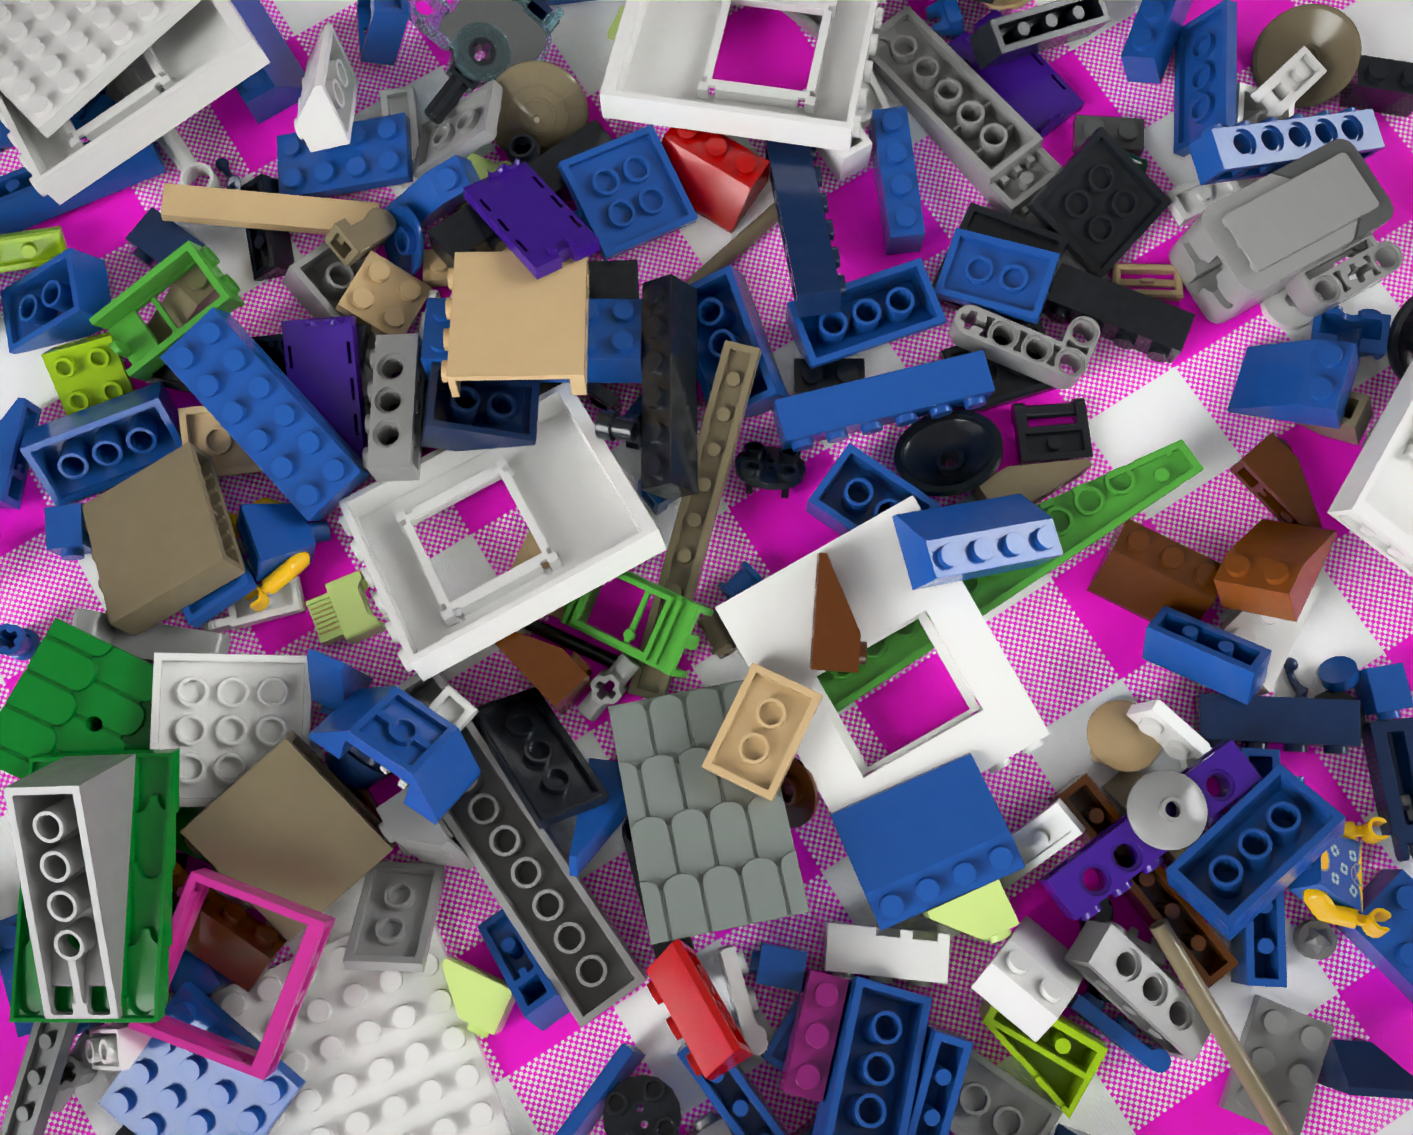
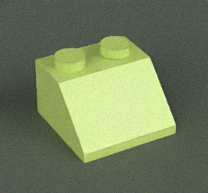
(979, 913)

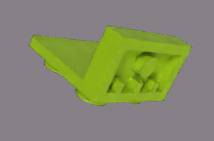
(86, 372)

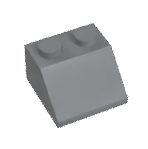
(419, 836)

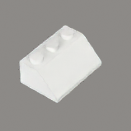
(327, 95)

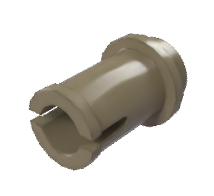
(717, 635)

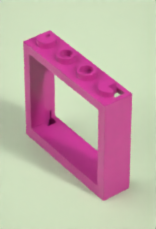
(212, 1046)

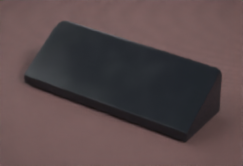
(268, 249)

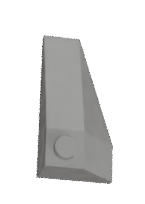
(320, 282)

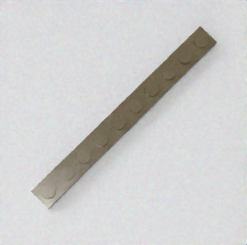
(699, 511)

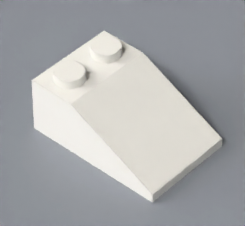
(1029, 979)

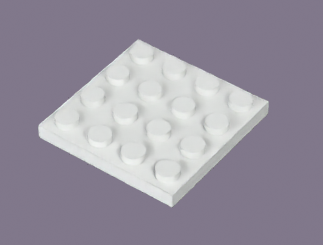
(225, 714)

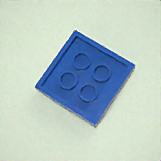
(627, 192)

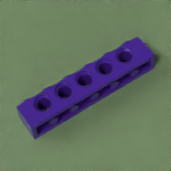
(1065, 881)

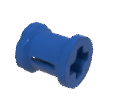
(740, 581)
(18, 642)

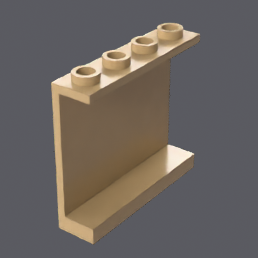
(514, 324)

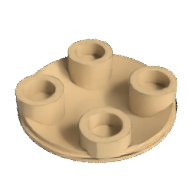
(1118, 740)

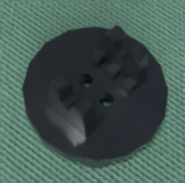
(769, 468)
(659, 1105)

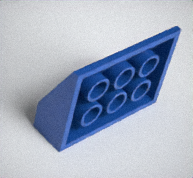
(927, 841)

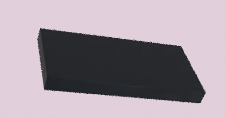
(539, 757)

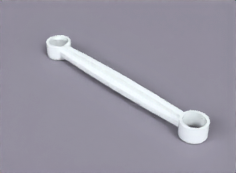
(170, 142)

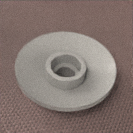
(1148, 814)

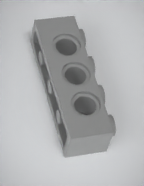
(402, 458)
(1139, 988)

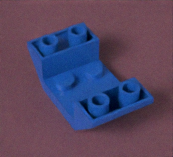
(407, 742)

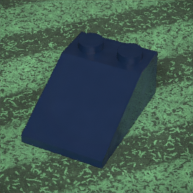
(484, 415)

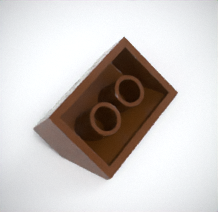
(1150, 570)

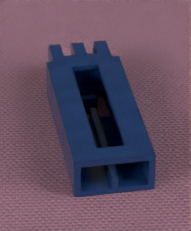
(1390, 767)

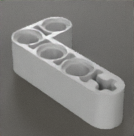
(1022, 338)
(155, 639)

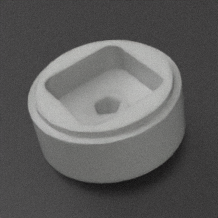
(1315, 939)

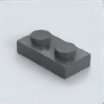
(1125, 131)

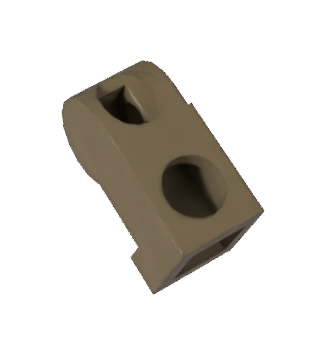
(357, 241)

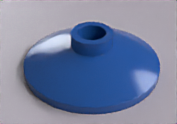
(407, 242)

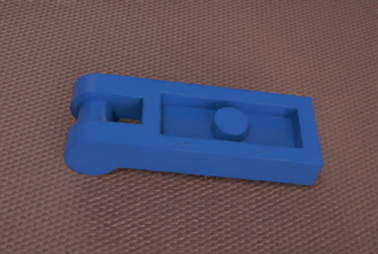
(1119, 1033)

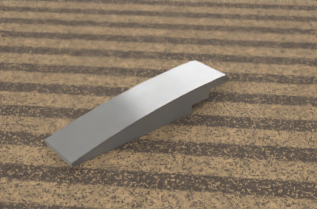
(963, 115)

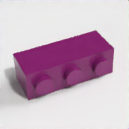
(813, 1035)

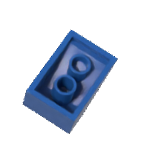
(55, 302)
(1297, 381)

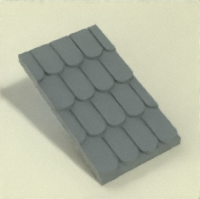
(700, 843)

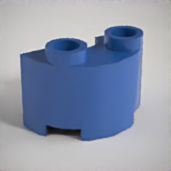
(1366, 329)

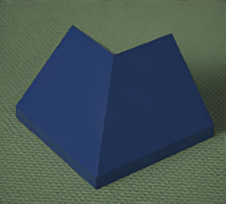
(1364, 1070)

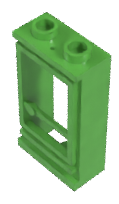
(131, 333)
(670, 633)

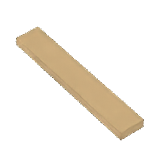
(258, 209)

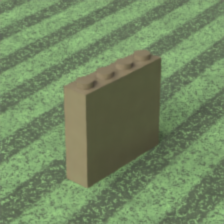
(162, 540)
(289, 832)

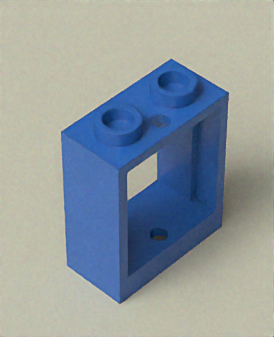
(385, 29)

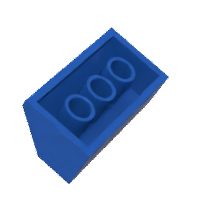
(279, 82)
(730, 314)
(870, 315)
(102, 443)
(975, 540)

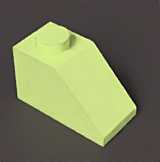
(478, 996)

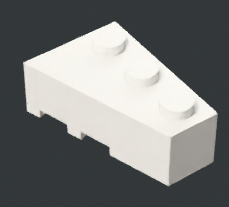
(1270, 633)
(886, 953)

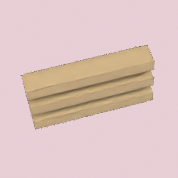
(1150, 269)

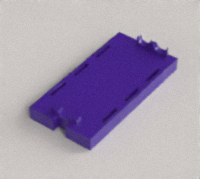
(1025, 85)
(530, 217)
(322, 370)

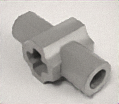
(598, 697)
(83, 1071)

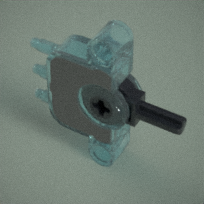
(497, 27)

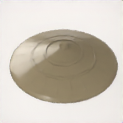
(1325, 33)
(540, 102)

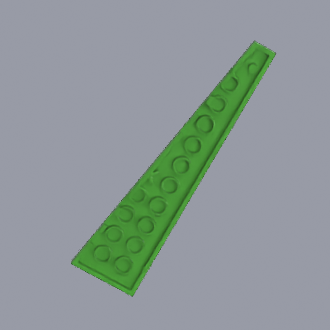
(1080, 520)

